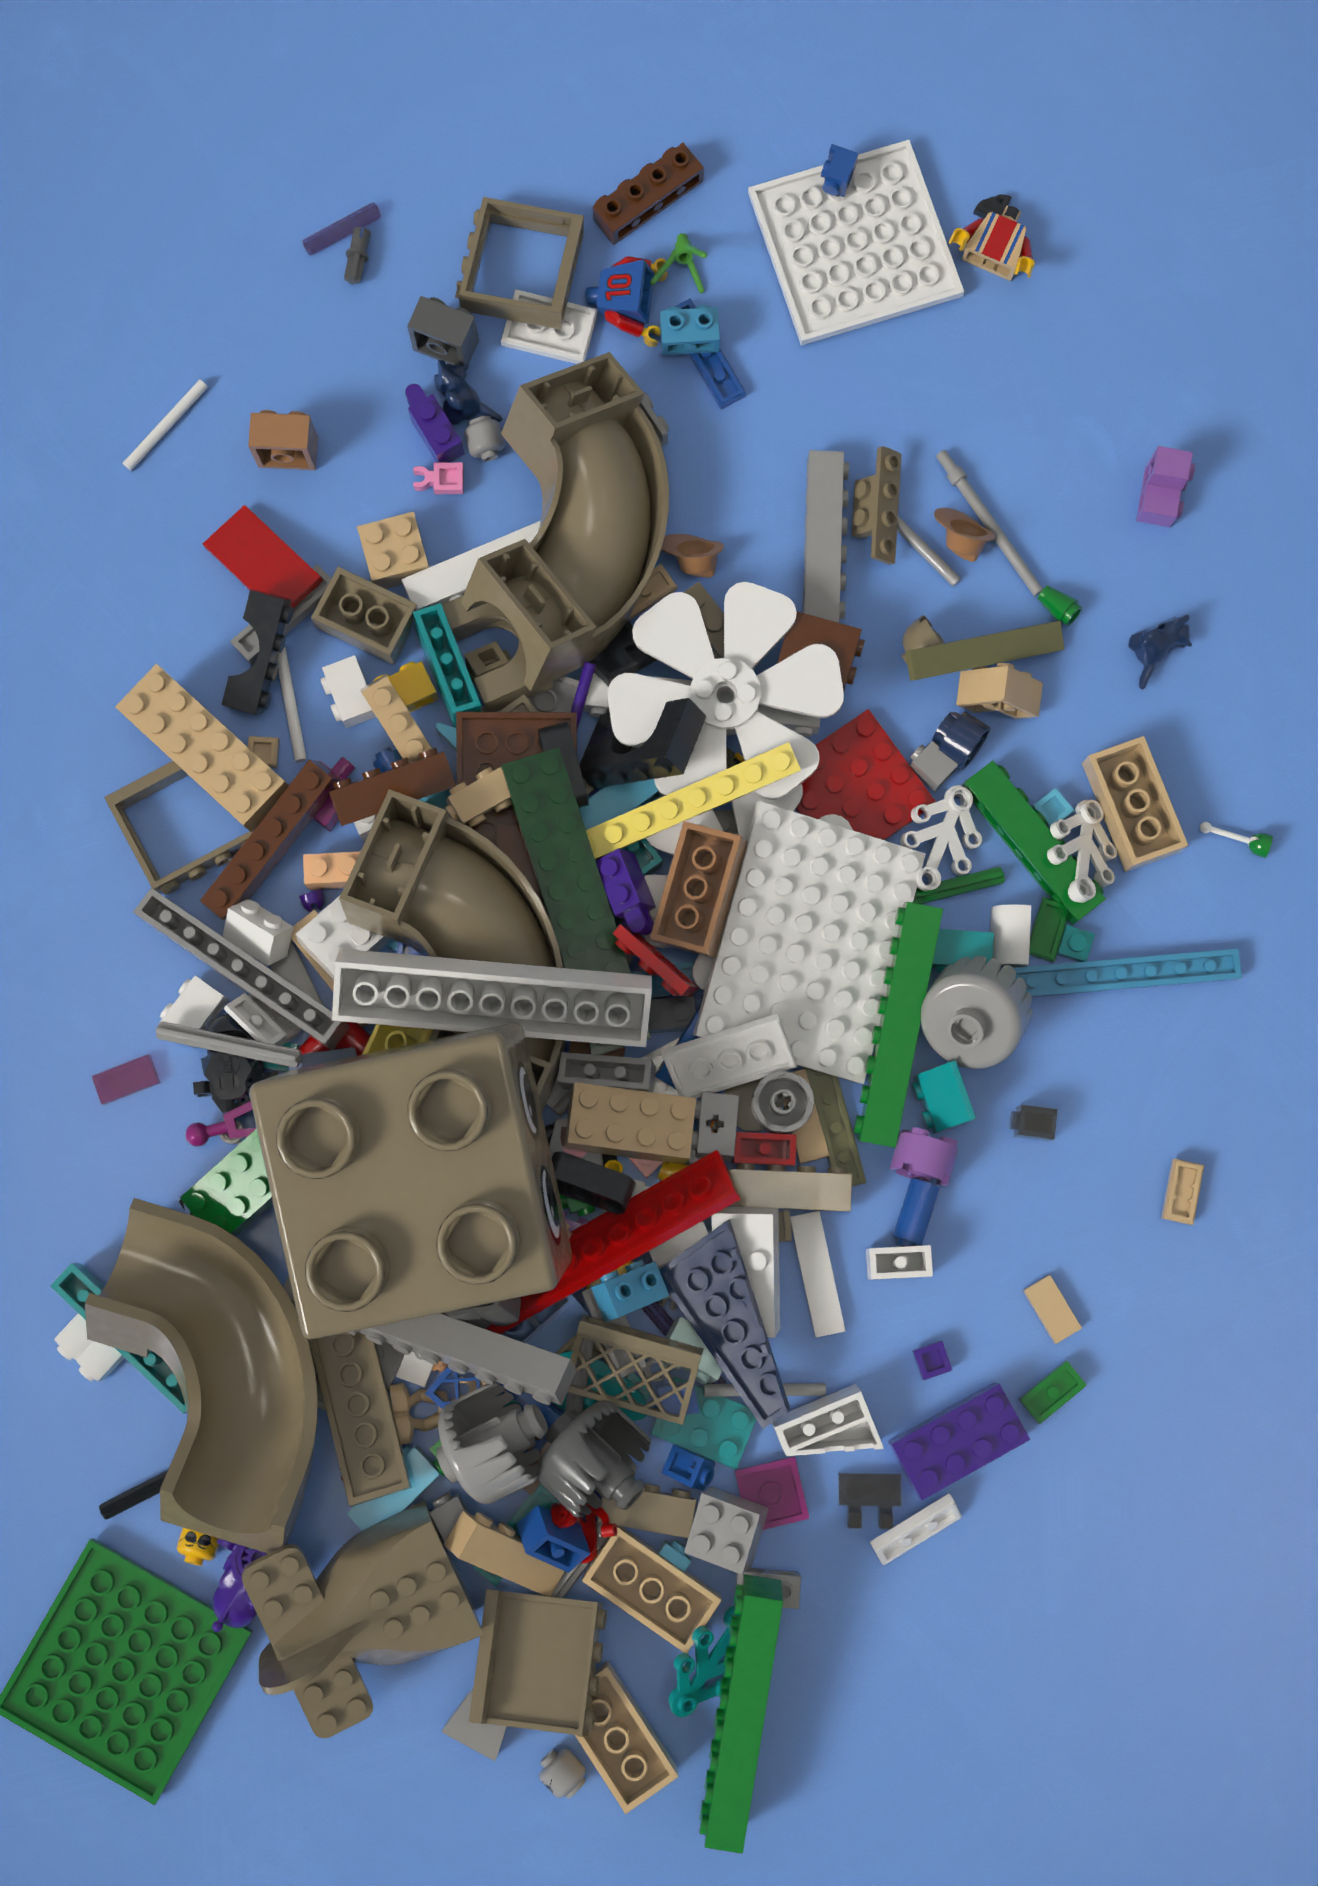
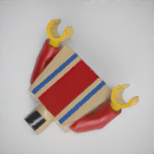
(996, 244)

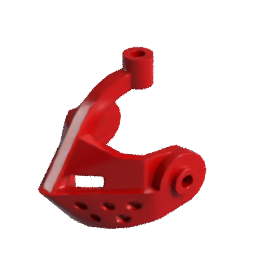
(563, 1518)

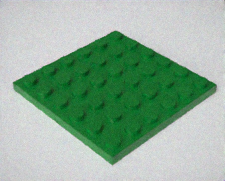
(122, 1671)

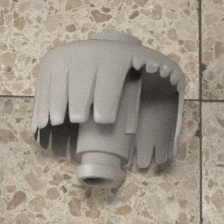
(976, 1012)
(487, 1443)

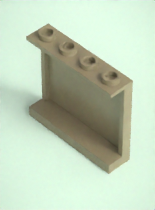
(538, 1662)

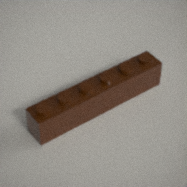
(271, 838)

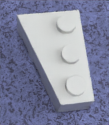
(828, 1424)

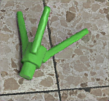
(683, 254)

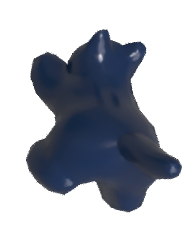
(460, 399)
(1154, 643)

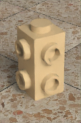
(471, 802)

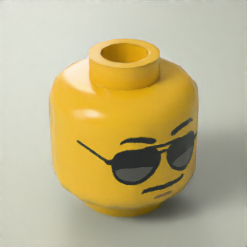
(197, 1546)

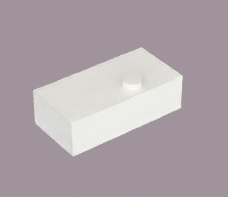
(758, 1242)

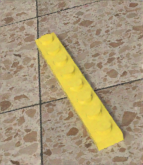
(693, 800)

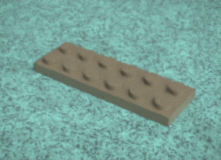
(360, 1417)

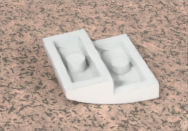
(261, 1021)

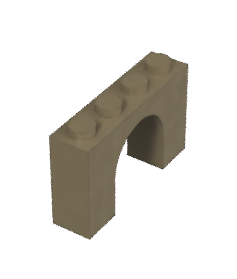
(505, 683)

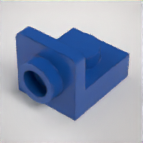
(689, 1468)

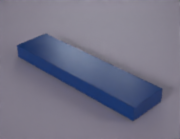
(717, 372)

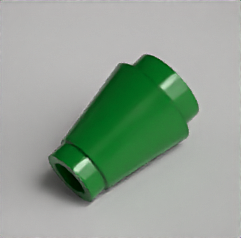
(1060, 605)

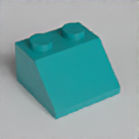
(943, 1097)

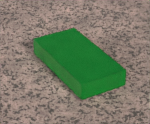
(1048, 929)

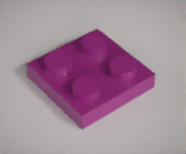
(776, 1487)

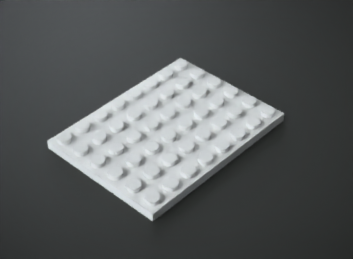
(810, 937)

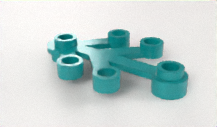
(688, 1694)

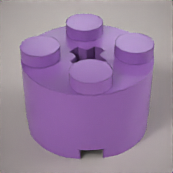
(924, 1157)

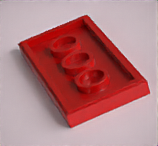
(261, 558)

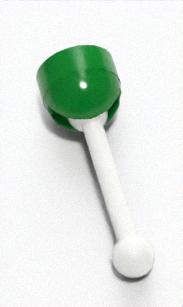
(1258, 844)

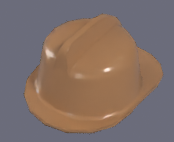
(963, 533)
(693, 554)

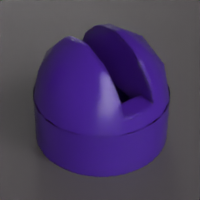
(311, 898)

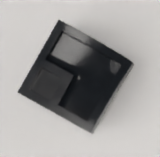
(621, 657)

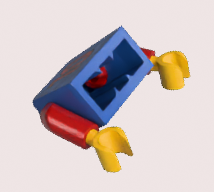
(626, 296)

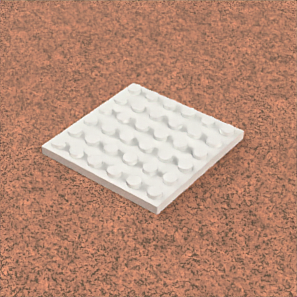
(858, 253)

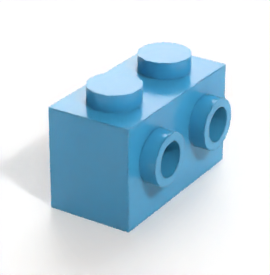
(689, 330)
(629, 1291)

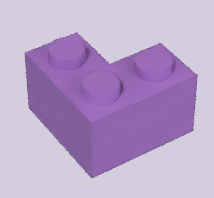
(1162, 486)

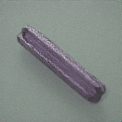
(341, 228)

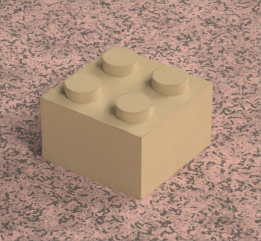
(393, 549)

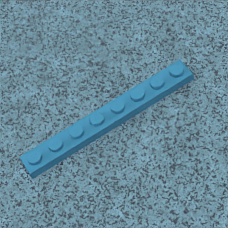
(1131, 973)

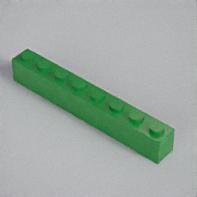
(899, 1024)

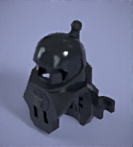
(227, 1073)

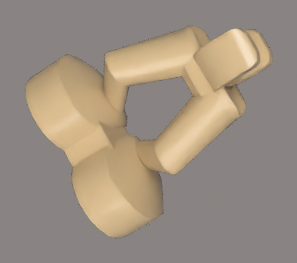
(401, 1406)

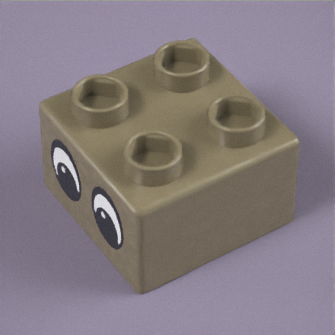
(412, 1181)

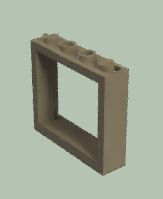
(528, 218)
(142, 789)

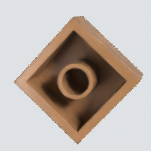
(283, 440)

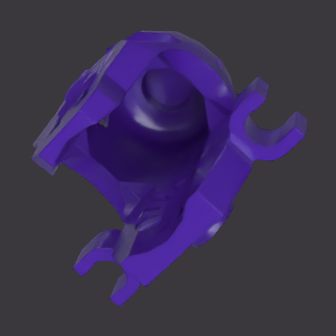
(231, 1599)

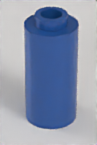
(915, 1213)

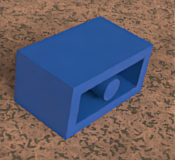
(550, 1544)

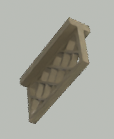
(647, 1346)

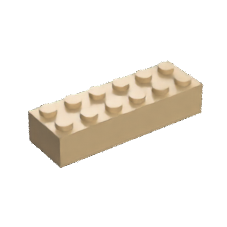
(202, 747)

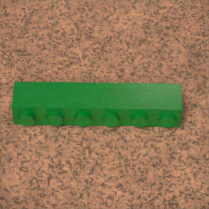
(1027, 836)

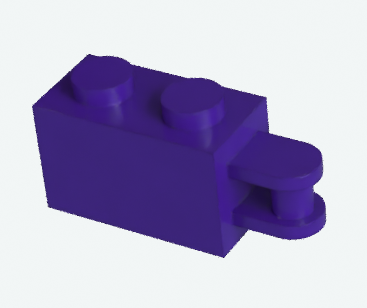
(433, 425)
(627, 890)

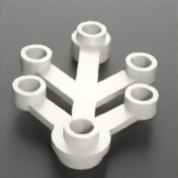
(1088, 815)
(945, 834)

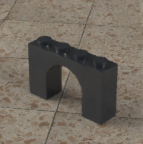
(661, 756)

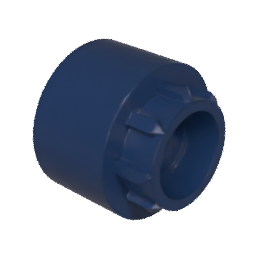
(961, 737)

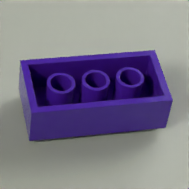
(958, 1440)

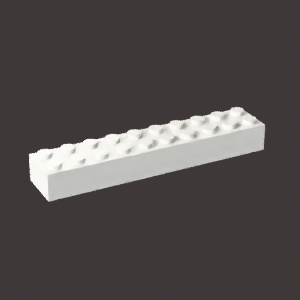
(489, 994)

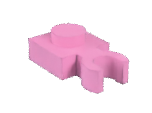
(446, 478)

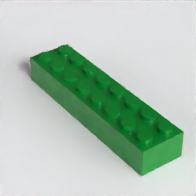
(741, 1713)

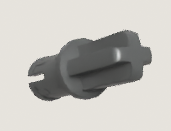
(357, 255)

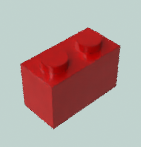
(765, 1149)

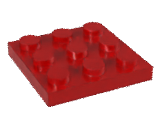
(654, 962)

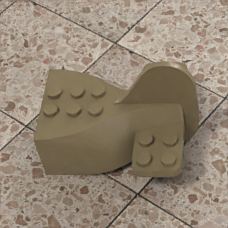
(376, 1602)

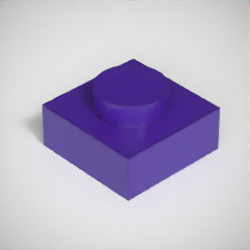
(932, 1360)

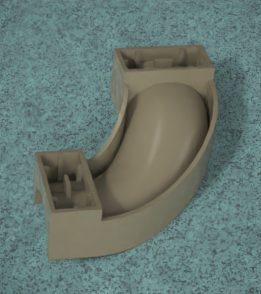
(598, 521)
(451, 898)
(239, 1364)

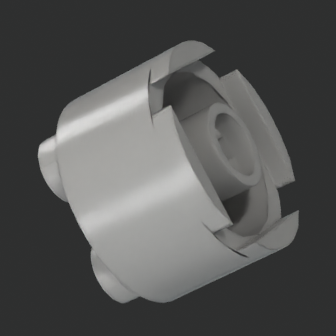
(787, 1086)

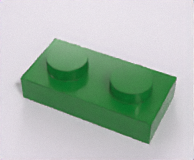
(1052, 1392)

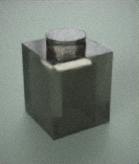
(1034, 1122)

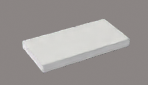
(729, 1057)

